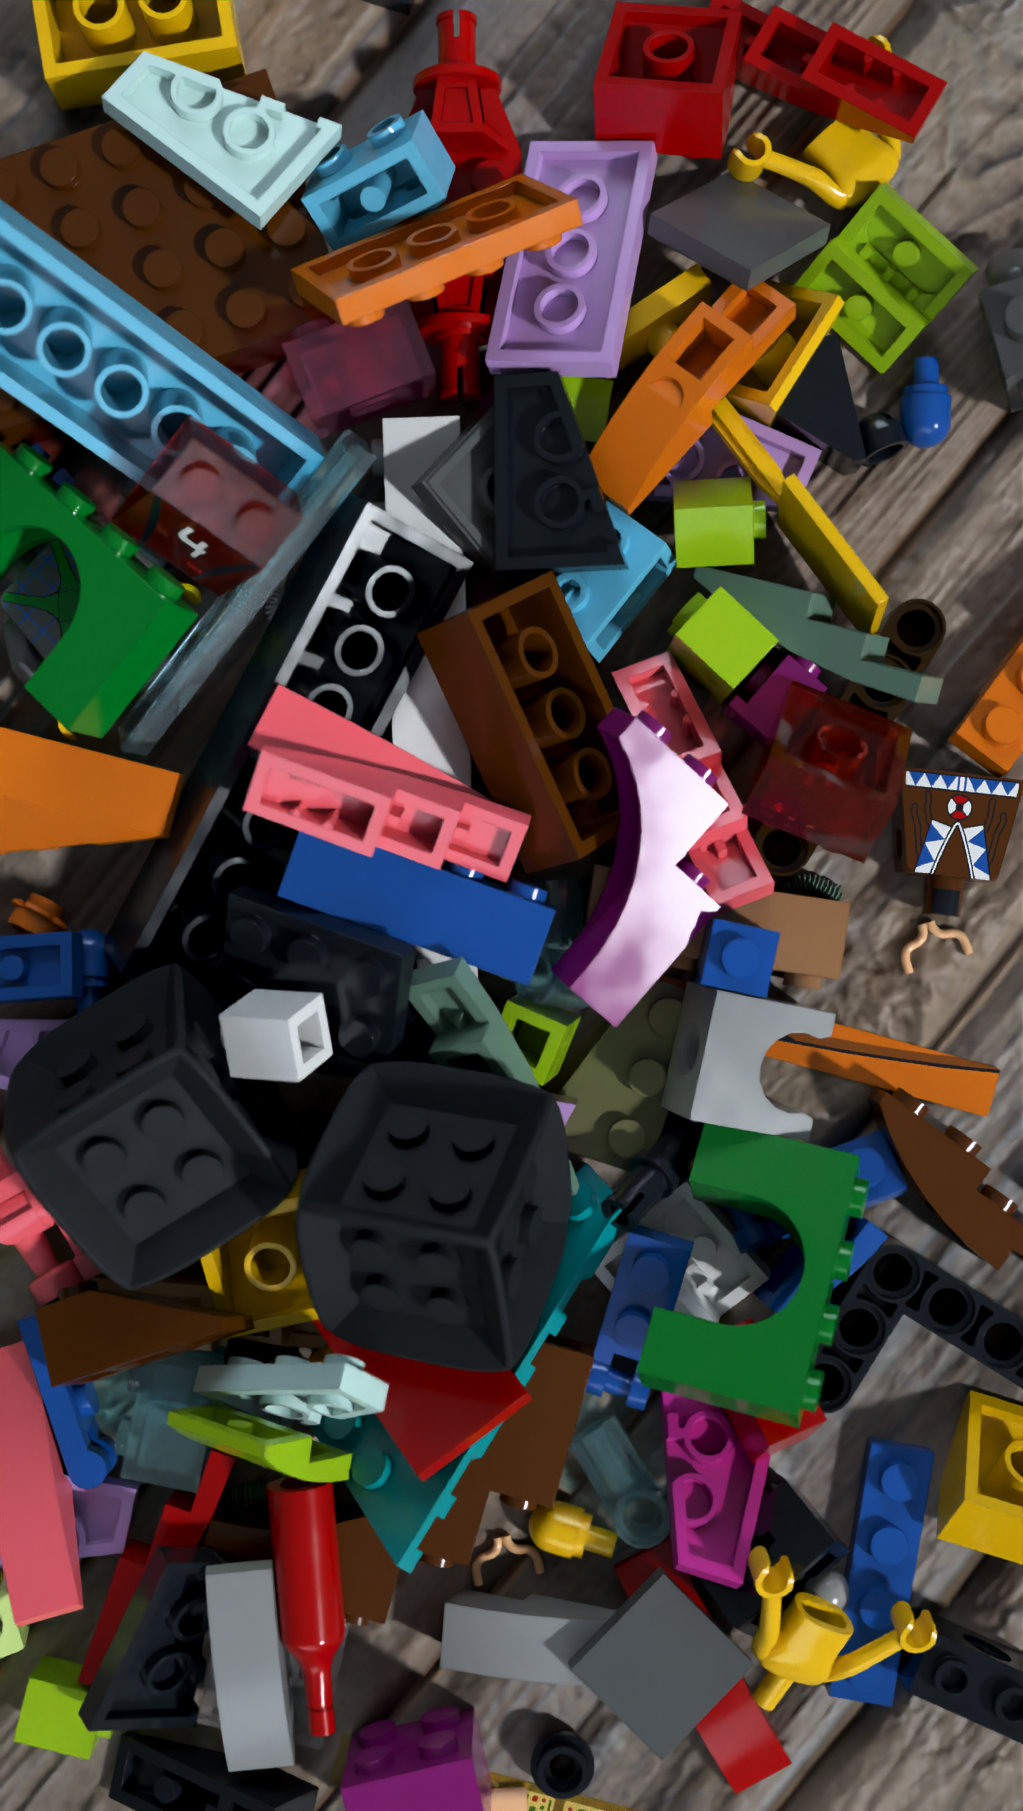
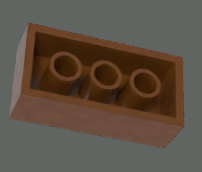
(531, 716)

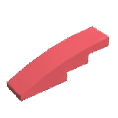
(307, 727)
(385, 810)
(726, 848)
(35, 1501)

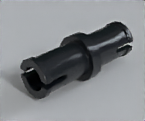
(652, 1175)

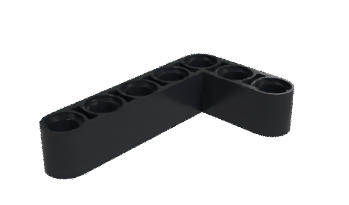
(910, 1295)

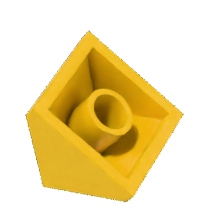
(772, 377)

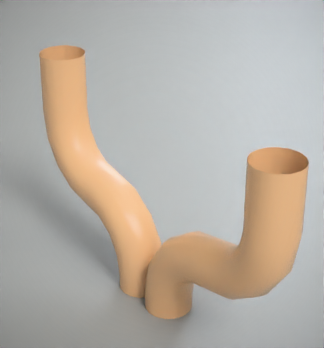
(937, 932)
(512, 1547)

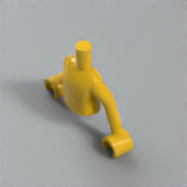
(841, 161)
(811, 1632)

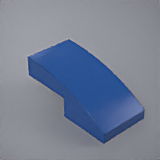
(789, 1269)

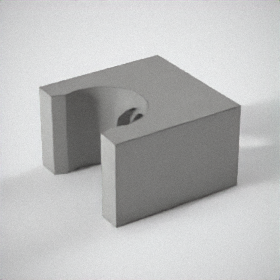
(720, 1056)

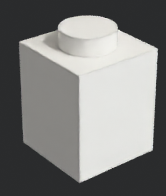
(276, 1035)

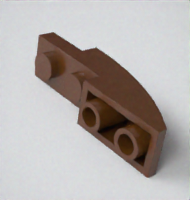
(947, 1177)

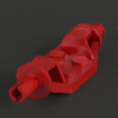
(483, 156)

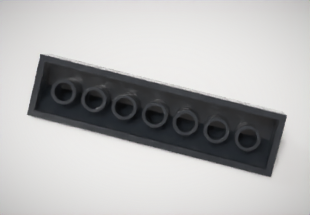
(338, 641)

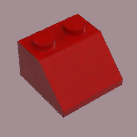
(668, 77)

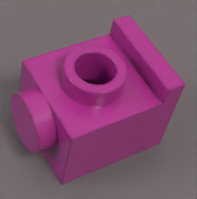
(767, 693)

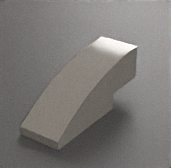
(517, 1637)
(250, 1666)

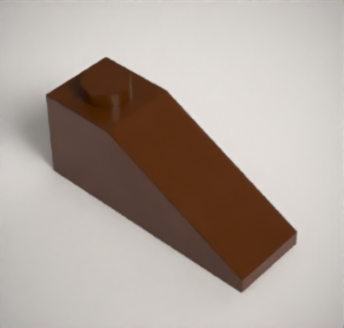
(114, 1331)

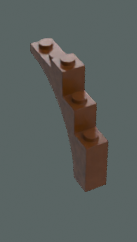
(519, 1464)

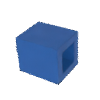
(737, 957)

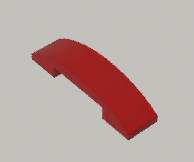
(736, 1727)

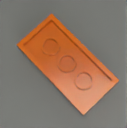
(436, 247)

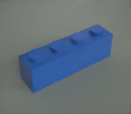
(431, 908)

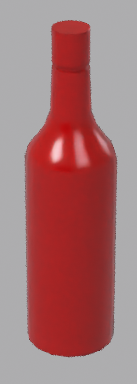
(308, 1587)

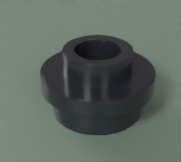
(562, 1783)

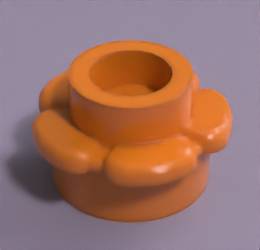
(36, 916)

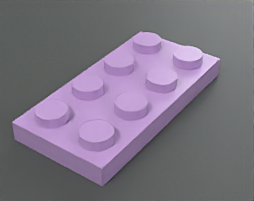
(573, 301)

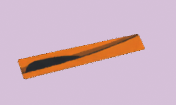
(889, 1065)

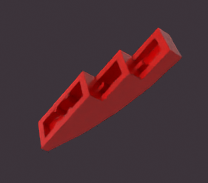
(833, 72)
(180, 1524)

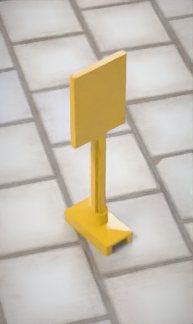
(799, 515)

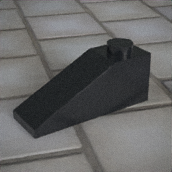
(184, 1777)

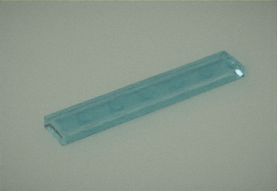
(234, 610)

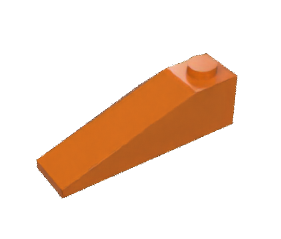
(79, 796)

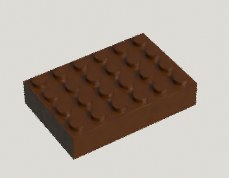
(165, 246)

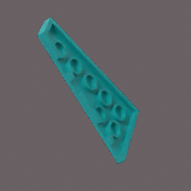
(381, 1477)

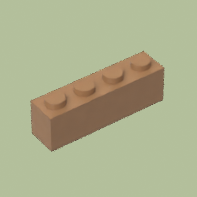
(809, 930)

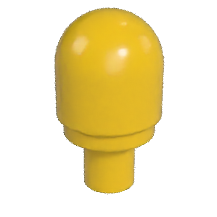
(568, 1531)

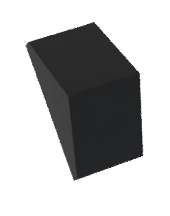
(823, 410)

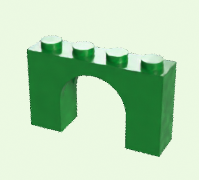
(124, 612)
(766, 1364)

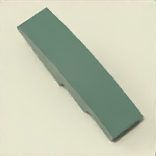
(803, 626)
(468, 1025)

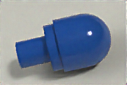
(925, 405)
(97, 969)

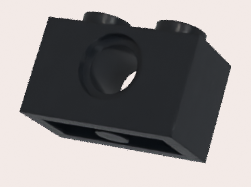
(968, 1677)

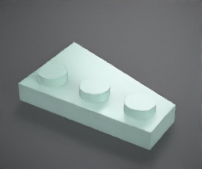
(228, 143)
(293, 1388)

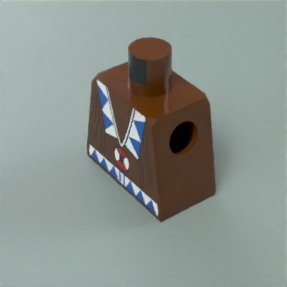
(952, 832)

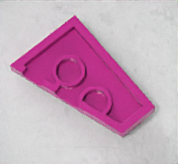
(709, 1490)

